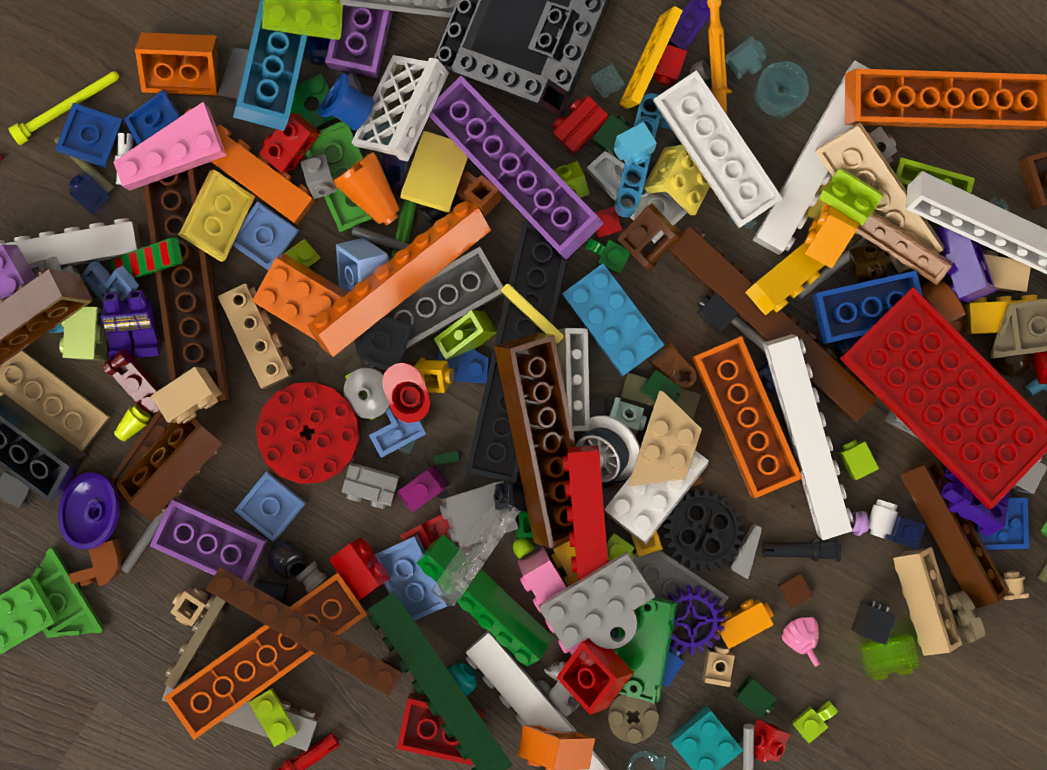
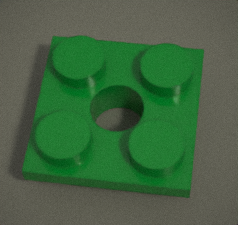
(311, 89)

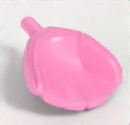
(803, 636)

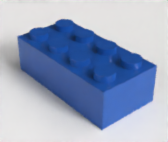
(857, 307)

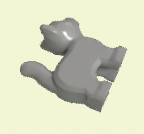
(558, 695)

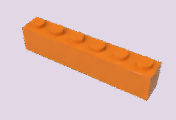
(262, 180)

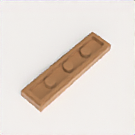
(905, 248)

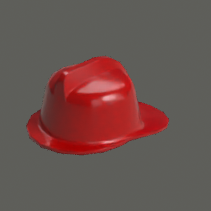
(406, 392)

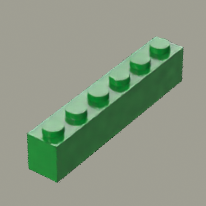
(491, 606)

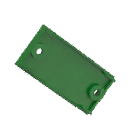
(648, 649)

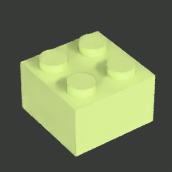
(84, 336)

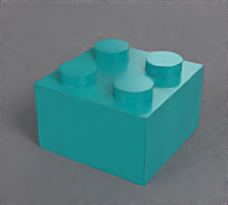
(705, 742)

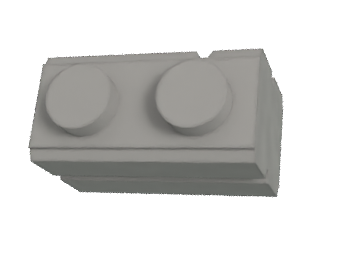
(370, 485)

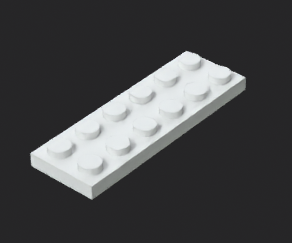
(717, 149)

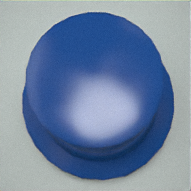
(346, 103)

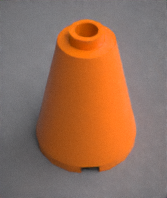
(369, 189)

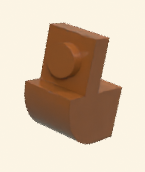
(478, 192)
(945, 303)
(106, 564)

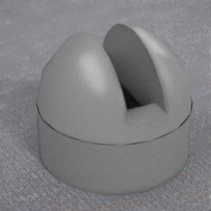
(702, 68)

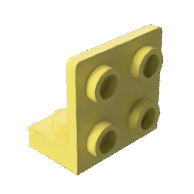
(678, 177)

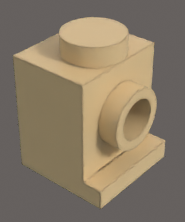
(716, 677)

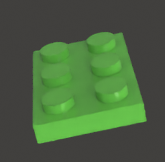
(24, 613)

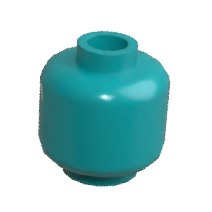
(464, 677)

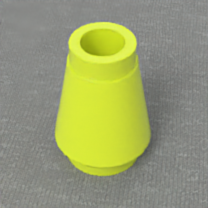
(132, 422)

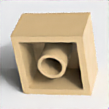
(186, 395)

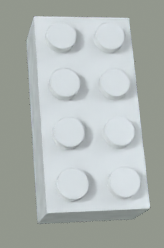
(647, 506)

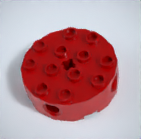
(283, 428)

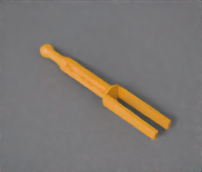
(717, 55)

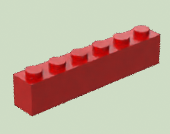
(586, 509)

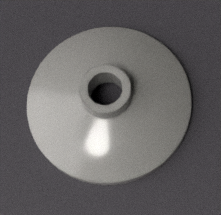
(370, 381)

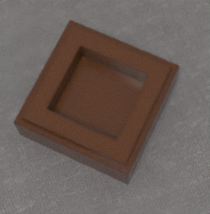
(795, 590)

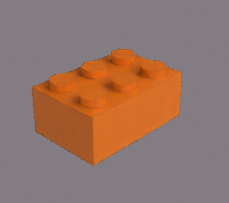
(296, 293)

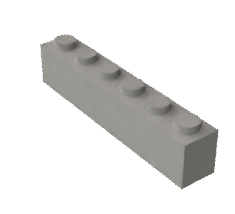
(245, 718)

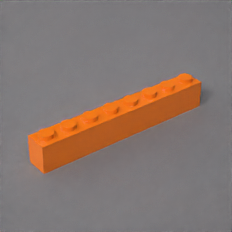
(399, 278)

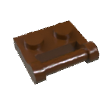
(644, 230)

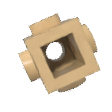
(182, 607)

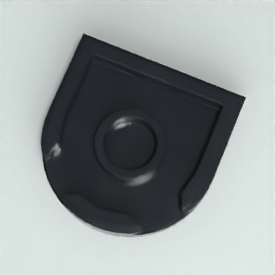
(384, 342)

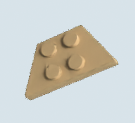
(666, 445)

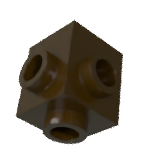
(868, 263)

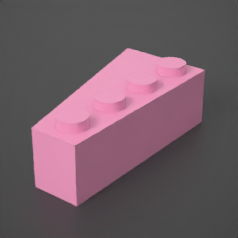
(174, 149)
(543, 580)

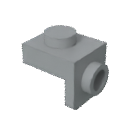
(318, 176)

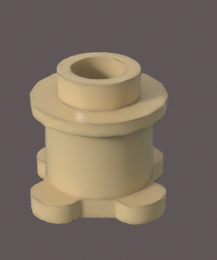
(1014, 584)

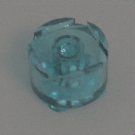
(766, 92)

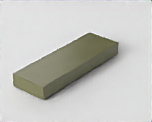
(687, 402)

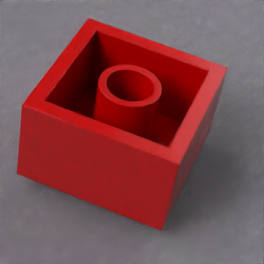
(594, 676)

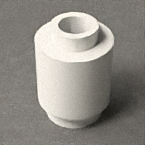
(882, 518)

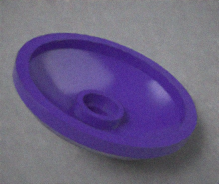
(88, 510)

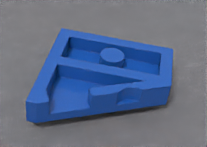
(468, 366)

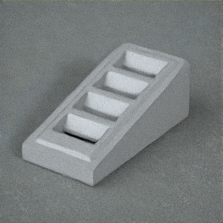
(744, 559)

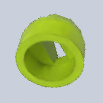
(522, 547)

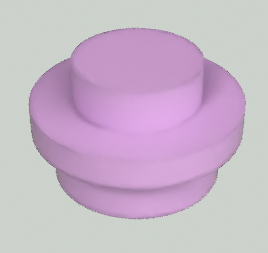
(860, 523)

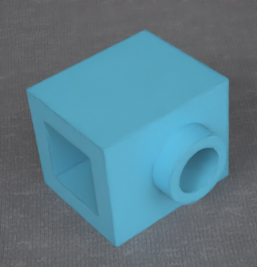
(635, 145)

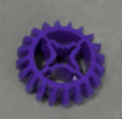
(713, 618)

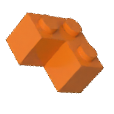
(555, 749)

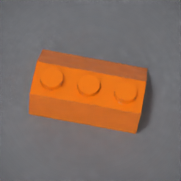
(178, 63)

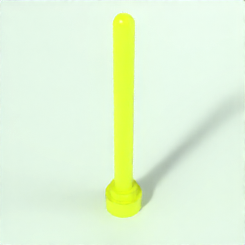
(22, 131)

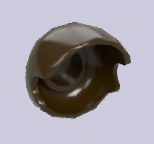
(1012, 365)

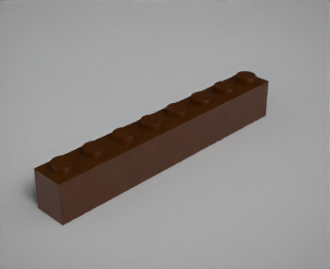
(304, 631)

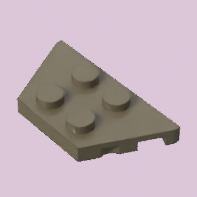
(1022, 329)

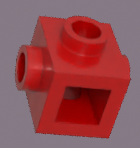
(769, 741)

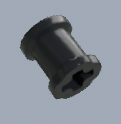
(432, 214)

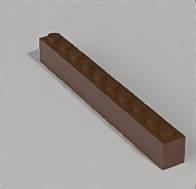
(726, 280)

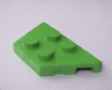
(66, 599)

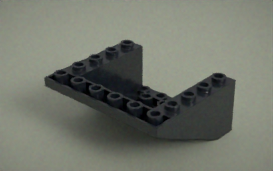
(522, 46)

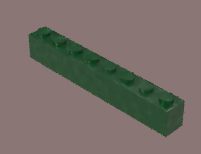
(438, 685)

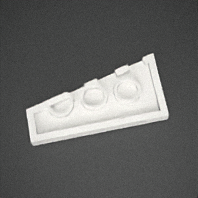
(607, 173)

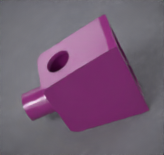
(423, 488)

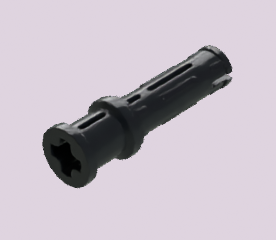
(814, 550)

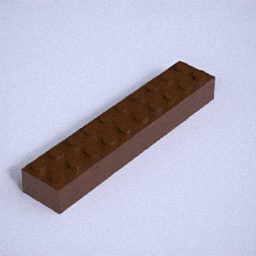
(186, 289)

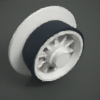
(616, 447)

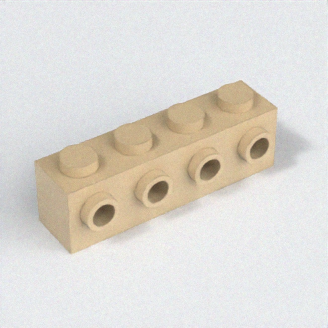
(255, 336)
(927, 601)

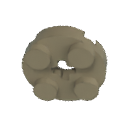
(965, 616)
(634, 731)

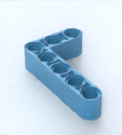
(634, 190)

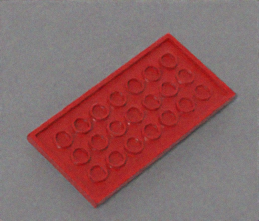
(950, 397)

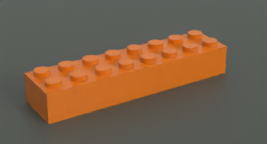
(945, 99)
(259, 660)

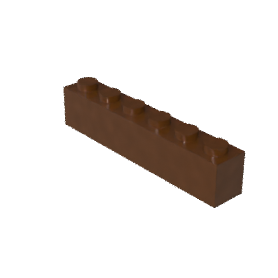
(954, 535)

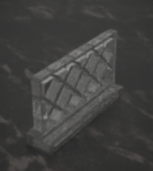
(473, 554)

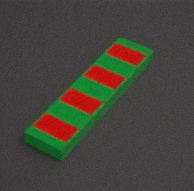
(150, 258)

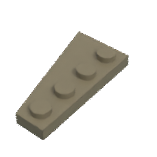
(178, 671)

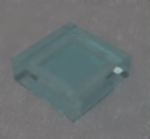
(607, 81)

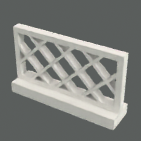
(416, 109)

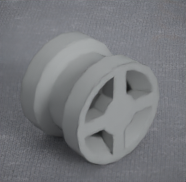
(311, 577)

